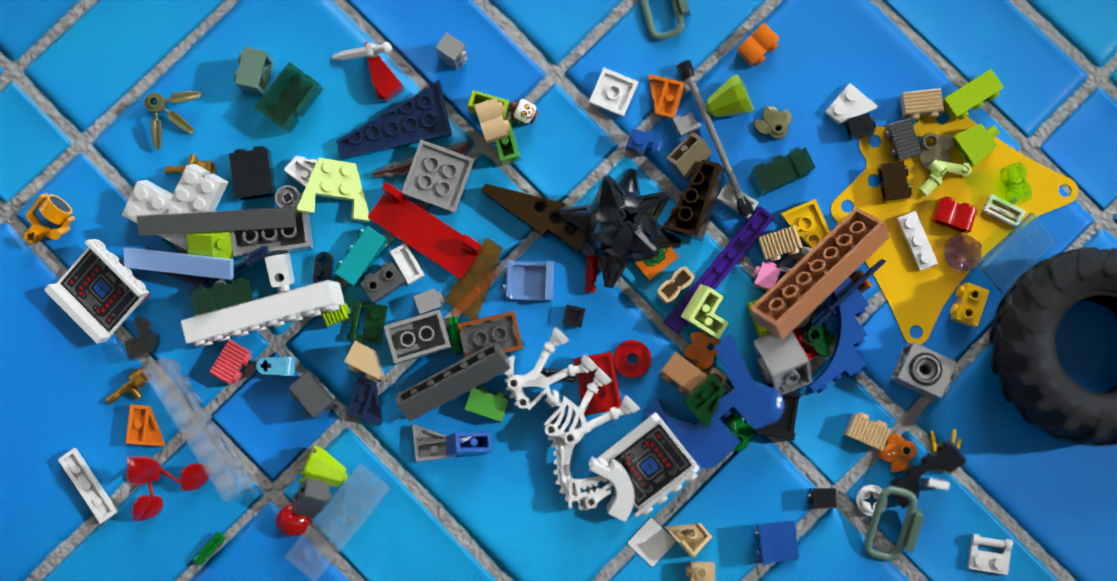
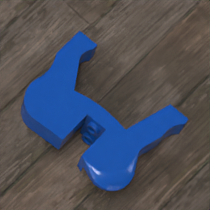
(754, 401)

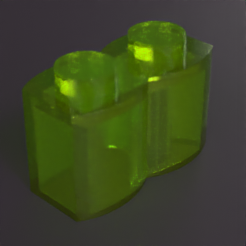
(1014, 179)

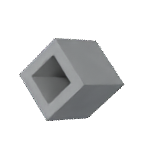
(429, 301)

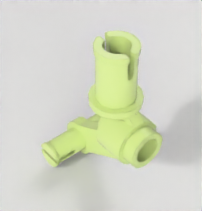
(939, 170)

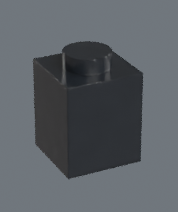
(860, 126)
(822, 498)

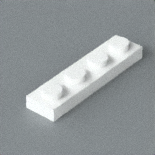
(88, 485)

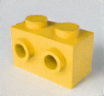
(969, 304)

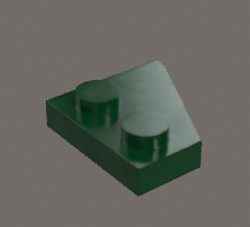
(705, 399)

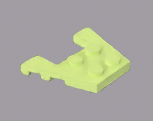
(336, 181)

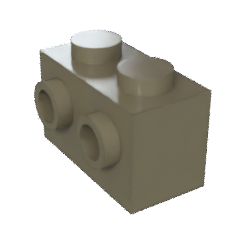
(688, 155)

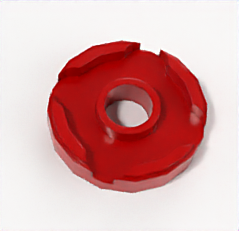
(632, 370)

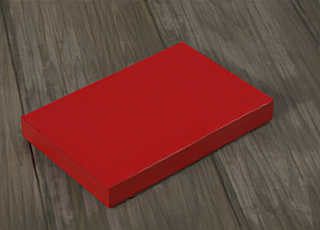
(607, 395)

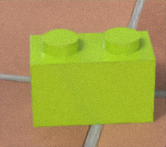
(210, 244)

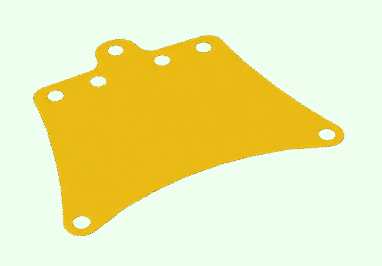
(920, 295)

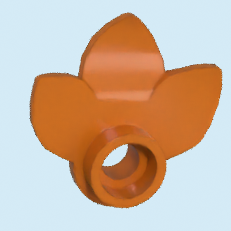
(699, 350)
(894, 452)

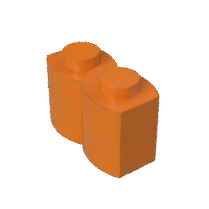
(757, 45)

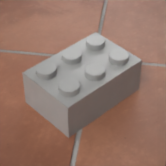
(417, 337)

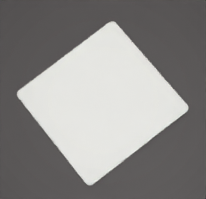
(651, 542)

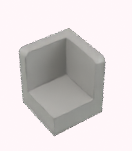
(685, 125)

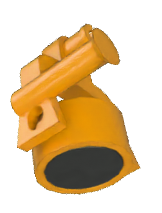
(54, 210)

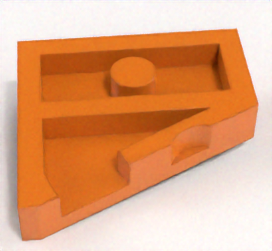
(666, 95)
(143, 427)

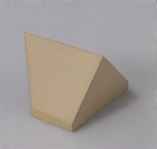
(690, 537)

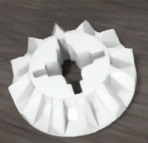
(865, 493)

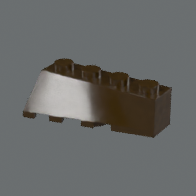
(696, 202)

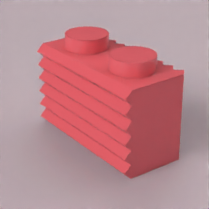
(231, 362)

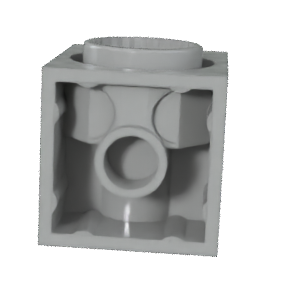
(782, 362)
(935, 367)

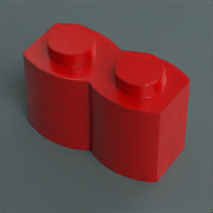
(954, 215)

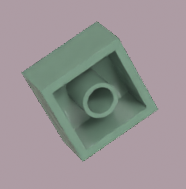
(253, 71)

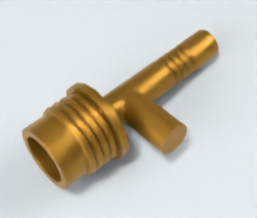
(208, 165)
(137, 379)

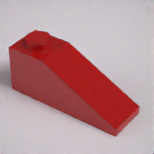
(383, 79)

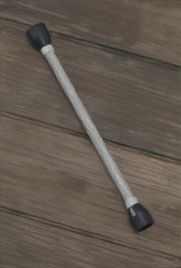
(744, 206)

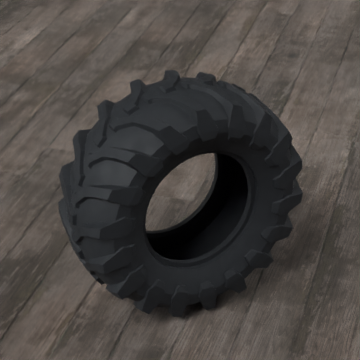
(1026, 346)

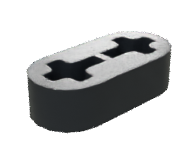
(318, 267)

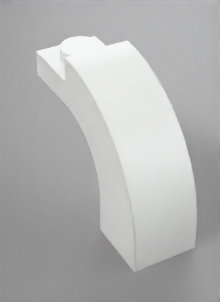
(623, 497)

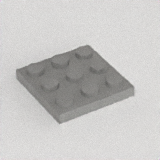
(437, 176)

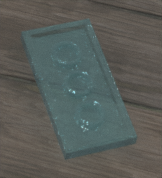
(1017, 252)

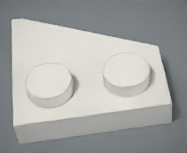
(849, 104)
(300, 169)

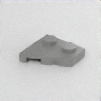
(429, 444)

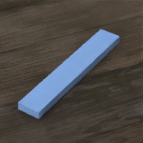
(178, 263)

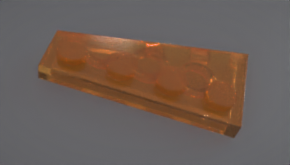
(471, 290)

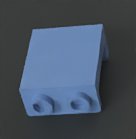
(529, 281)

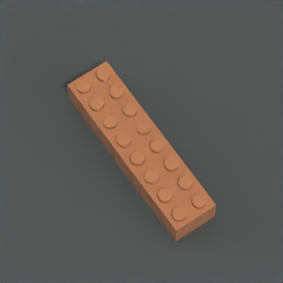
(819, 273)

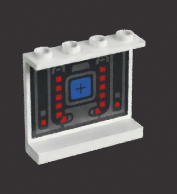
(98, 292)
(653, 462)

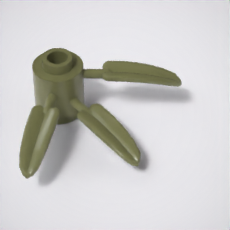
(175, 118)

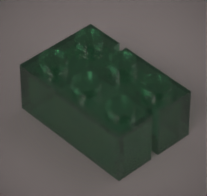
(289, 97)
(781, 171)
(220, 296)

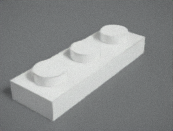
(917, 241)

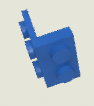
(776, 542)

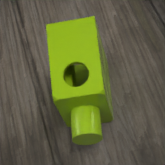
(975, 143)

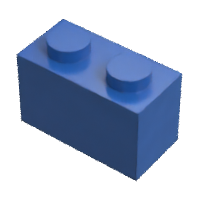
(468, 443)

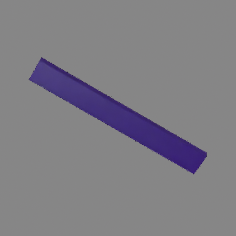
(723, 263)

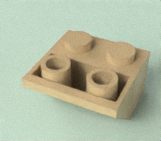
(365, 359)

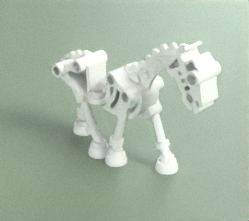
(563, 439)

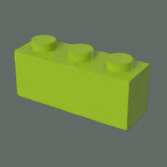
(972, 95)

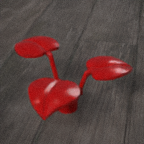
(148, 470)

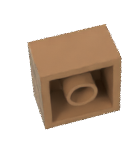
(682, 374)

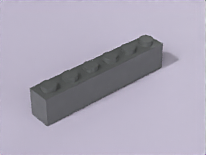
(453, 381)

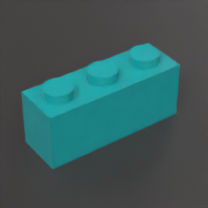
(361, 256)

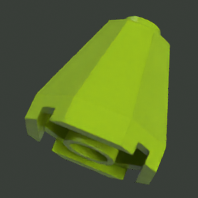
(730, 99)
(323, 467)

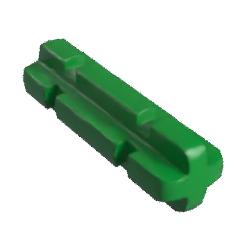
(455, 335)
(209, 548)

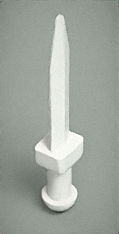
(371, 50)

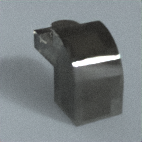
(146, 343)

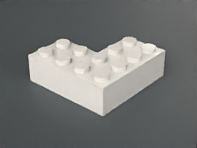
(191, 195)

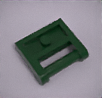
(374, 322)

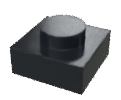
(573, 316)

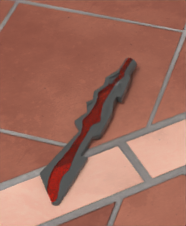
(403, 168)

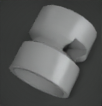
(287, 196)

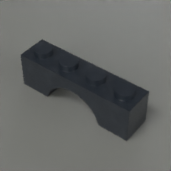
(945, 458)

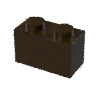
(894, 182)

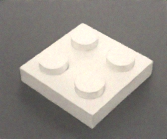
(613, 92)

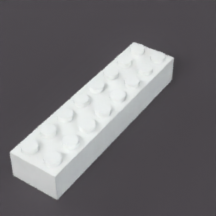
(263, 313)

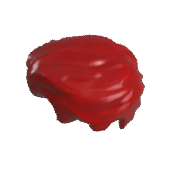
(291, 523)

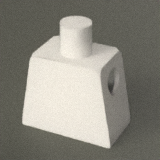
(280, 264)

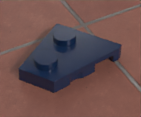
(365, 401)

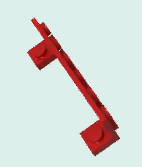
(425, 232)

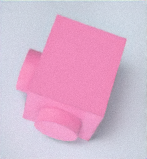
(766, 275)

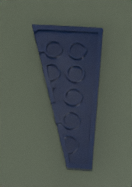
(405, 124)

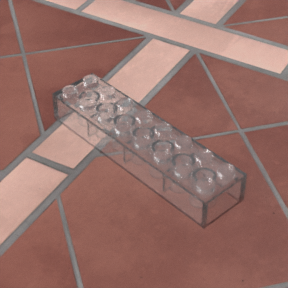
(198, 429)

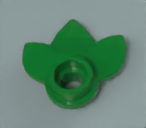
(741, 430)

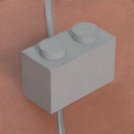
(452, 51)

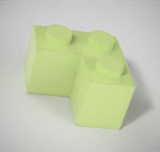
(701, 312)

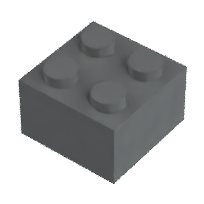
(312, 395)

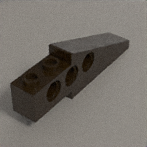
(523, 208)

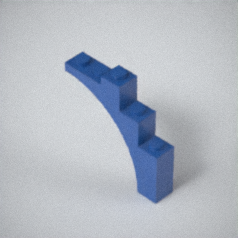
(849, 333)

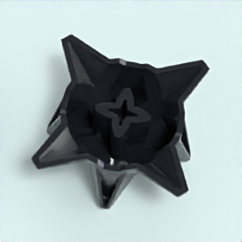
(622, 225)

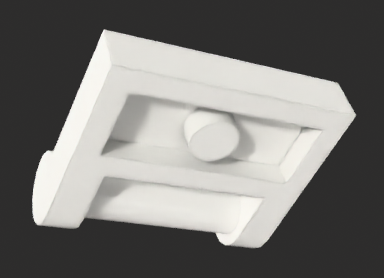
(986, 560)

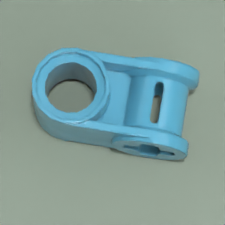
(279, 366)

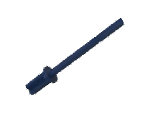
(248, 259)
(828, 309)

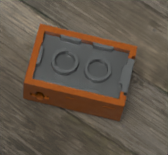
(486, 331)

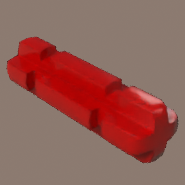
(590, 274)

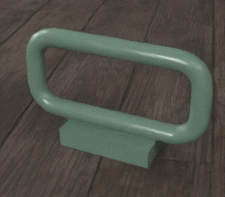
(680, 9)
(909, 530)

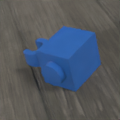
(639, 142)

